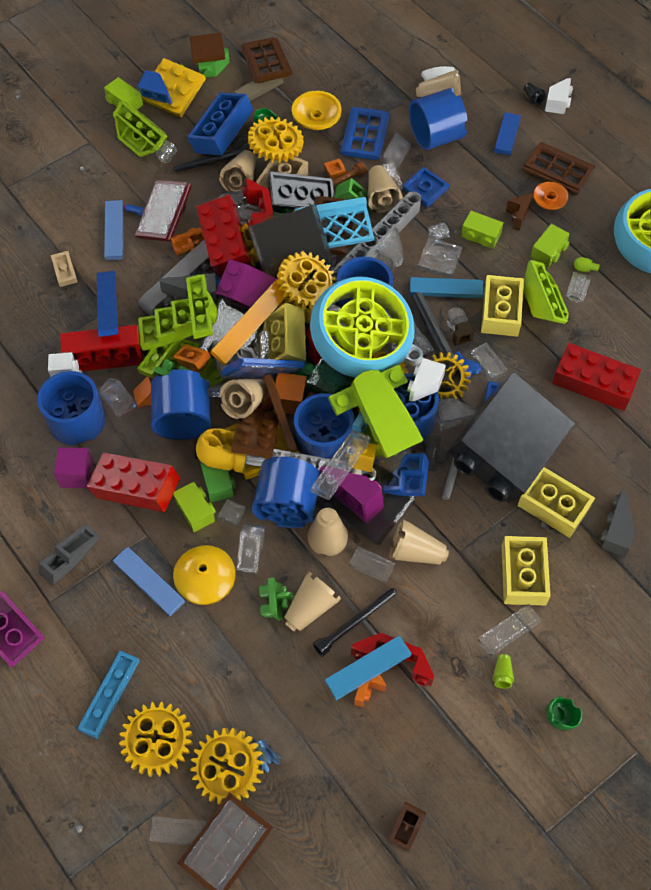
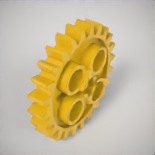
(275, 139)
(294, 269)
(235, 746)
(151, 759)

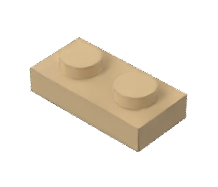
(64, 268)

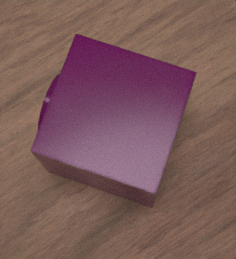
(73, 467)

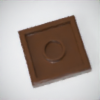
(207, 48)

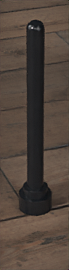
(212, 159)
(323, 645)

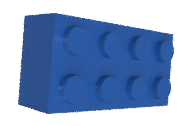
(220, 123)

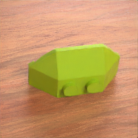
(137, 130)
(543, 294)

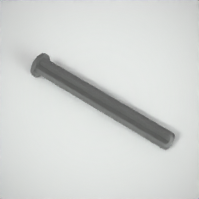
(432, 325)

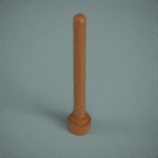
(358, 170)

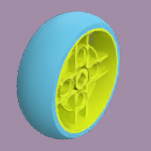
(634, 235)
(361, 326)

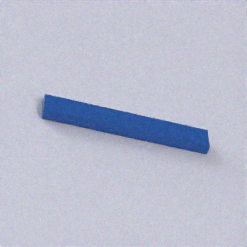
(107, 303)

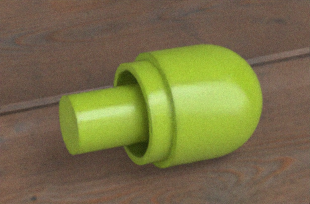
(585, 265)

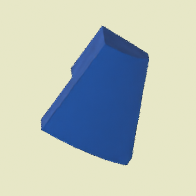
(410, 476)

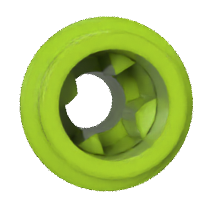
(503, 672)

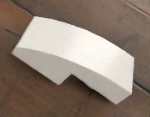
(437, 71)

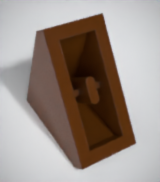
(407, 826)

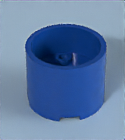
(437, 119)
(364, 267)
(180, 405)
(71, 407)
(422, 410)
(314, 420)
(285, 492)

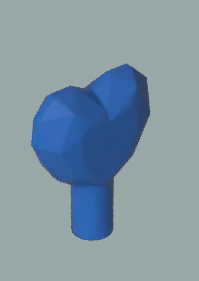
(474, 367)

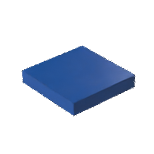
(427, 185)

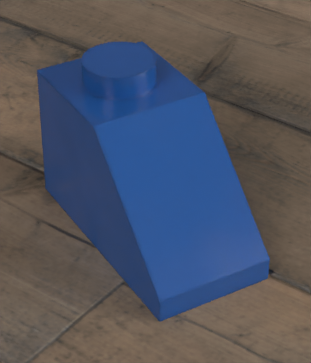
(153, 87)

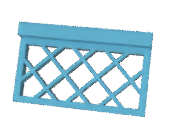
(345, 209)

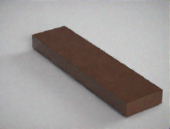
(280, 412)

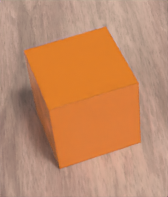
(291, 390)

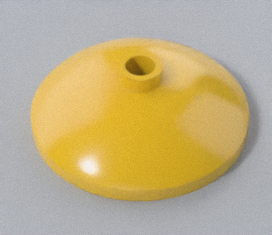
(316, 110)
(205, 586)

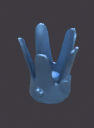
(267, 756)

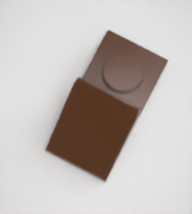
(519, 207)

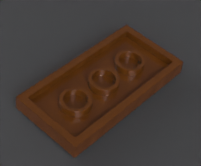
(256, 434)

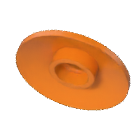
(550, 195)

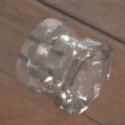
(166, 152)
(439, 231)

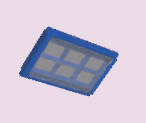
(365, 133)
(260, 367)

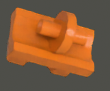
(187, 241)

